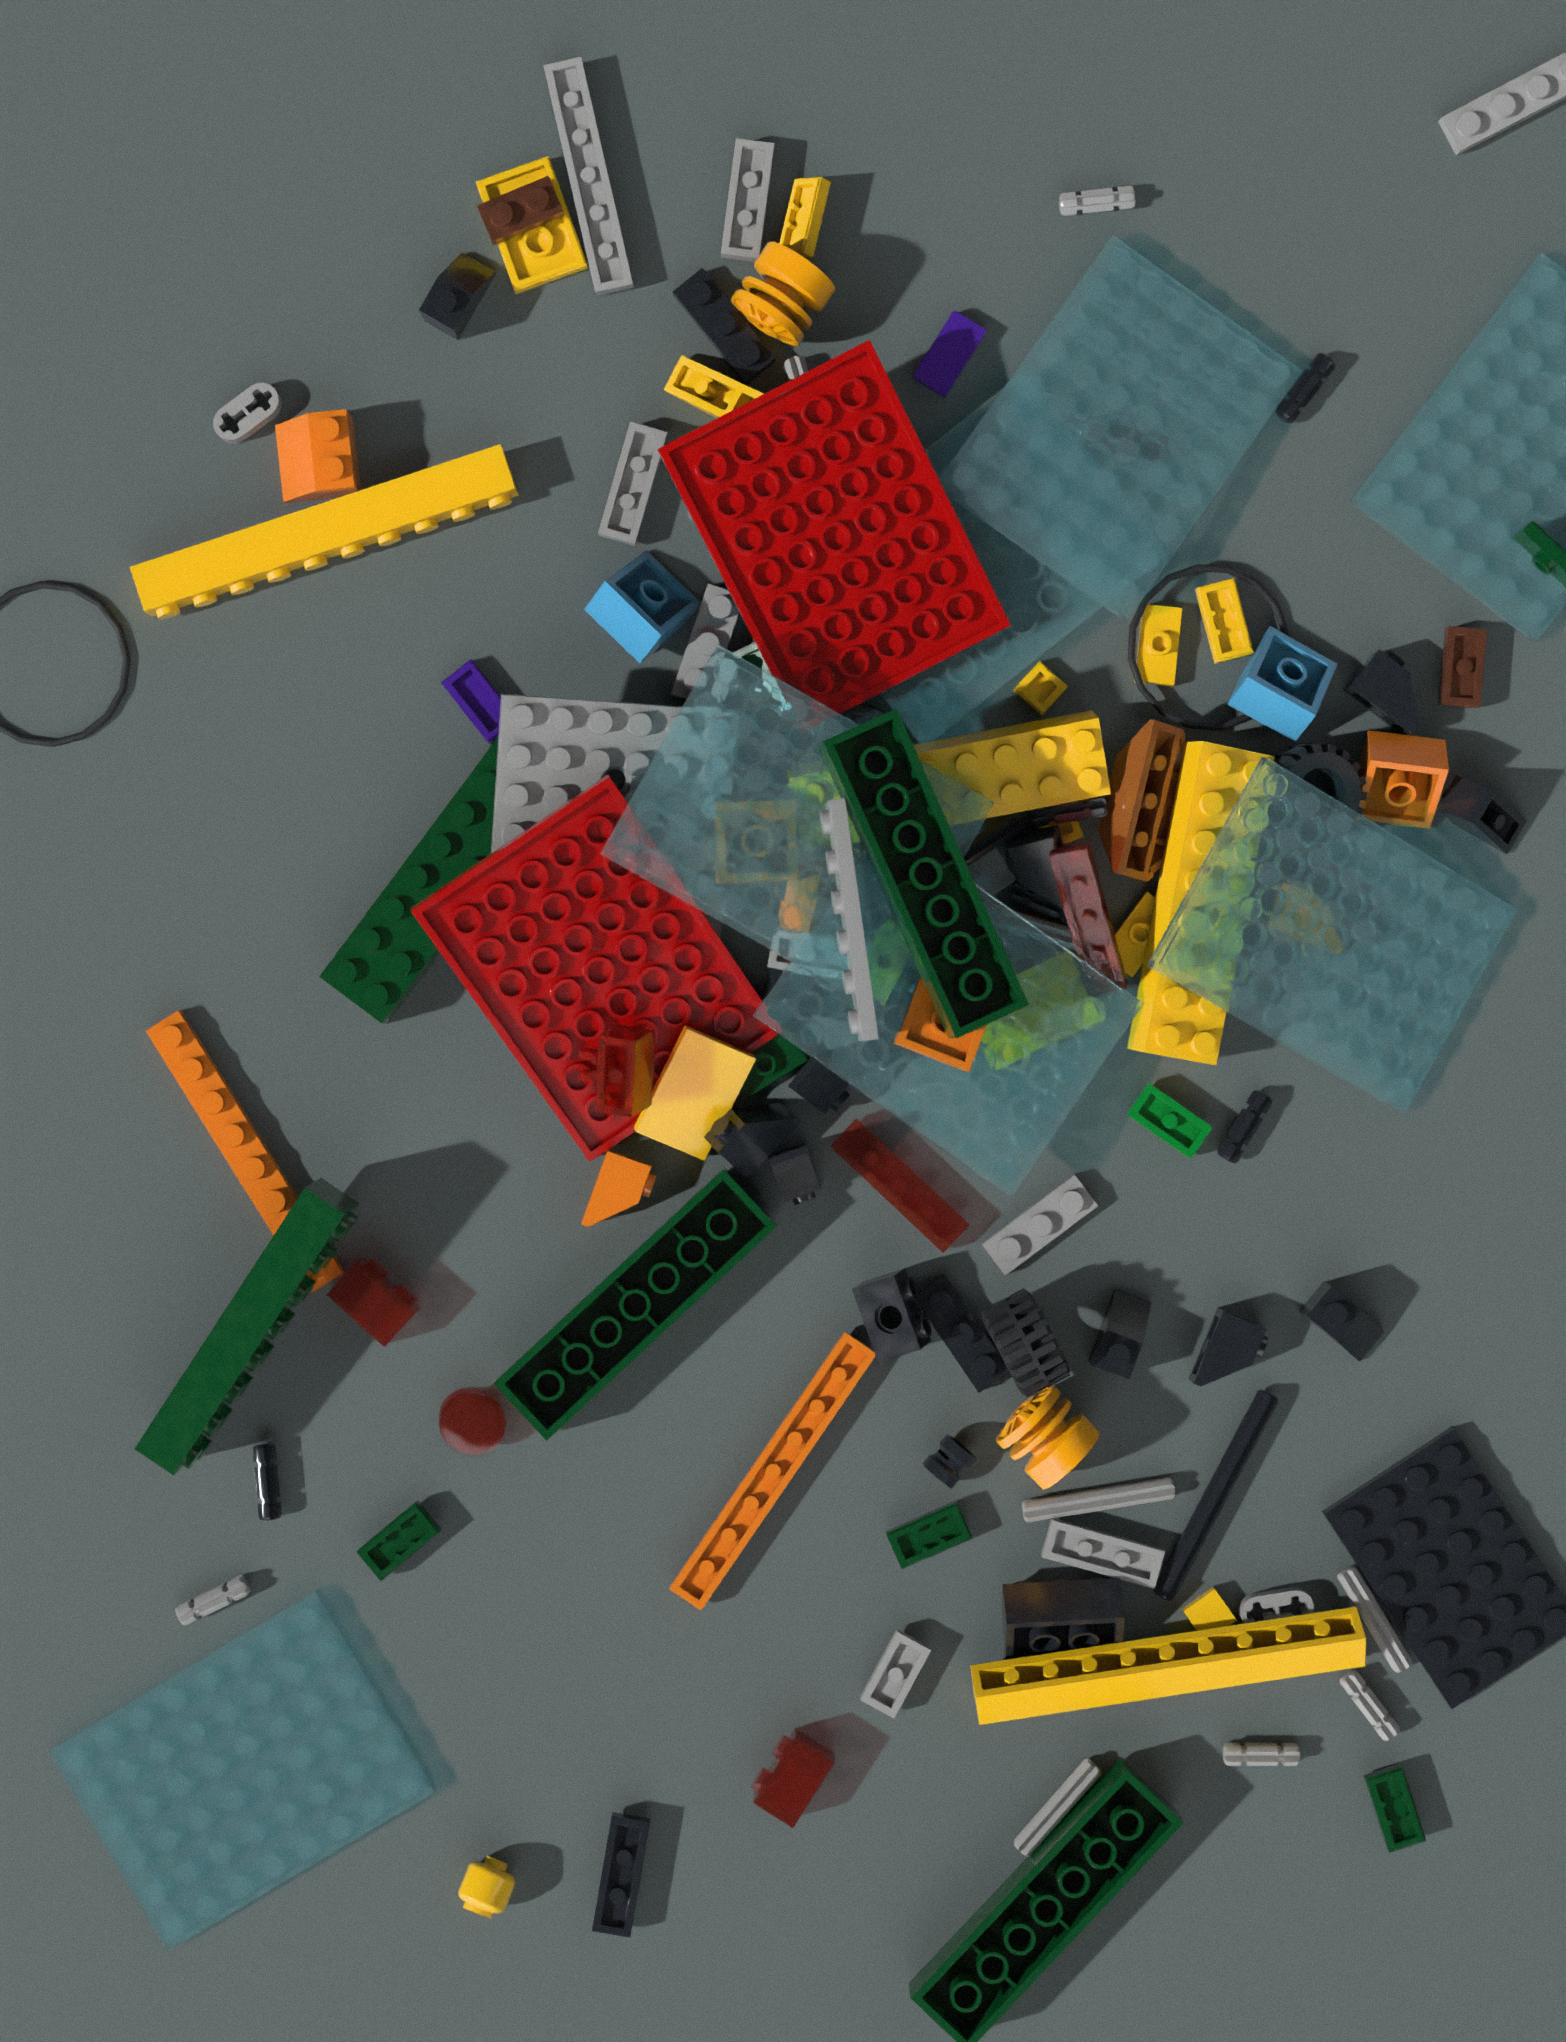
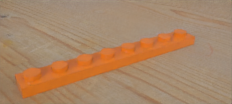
(229, 1126)
(772, 1470)

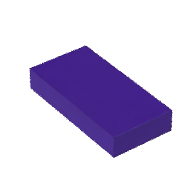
(949, 354)
(476, 699)

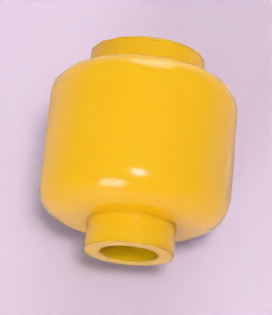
(486, 1887)

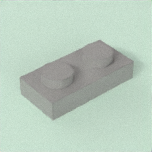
(895, 1673)

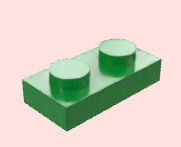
(1169, 1120)

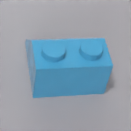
(642, 606)
(1283, 684)

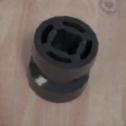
(949, 1461)

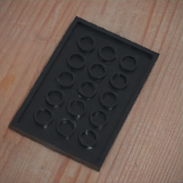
(1450, 1567)

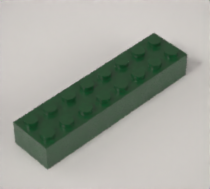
(923, 874)
(389, 946)
(635, 1303)
(247, 1325)
(1044, 1904)

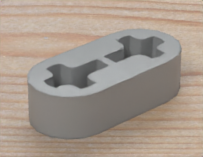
(241, 405)
(1274, 1599)

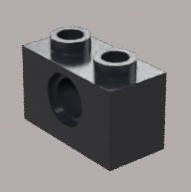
(887, 1336)

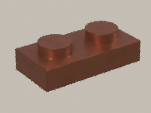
(520, 210)
(1462, 667)

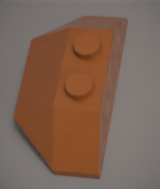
(1142, 800)

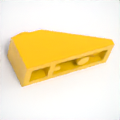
(707, 388)

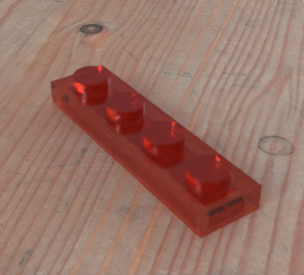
(1087, 910)
(899, 1185)

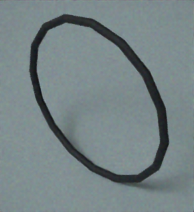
(1135, 621)
(125, 666)

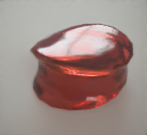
(472, 1421)

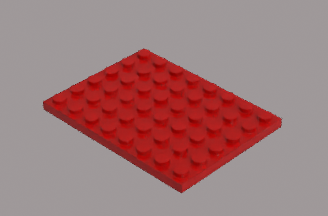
(835, 533)
(575, 945)

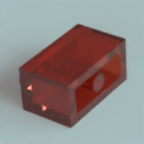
(374, 1300)
(793, 1777)

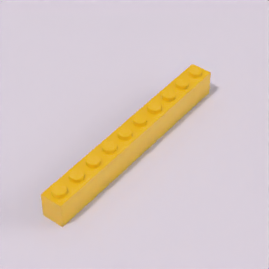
(325, 531)
(1168, 1665)

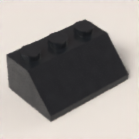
(1061, 1615)

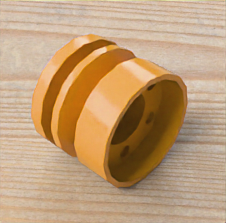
(787, 287)
(1041, 1429)

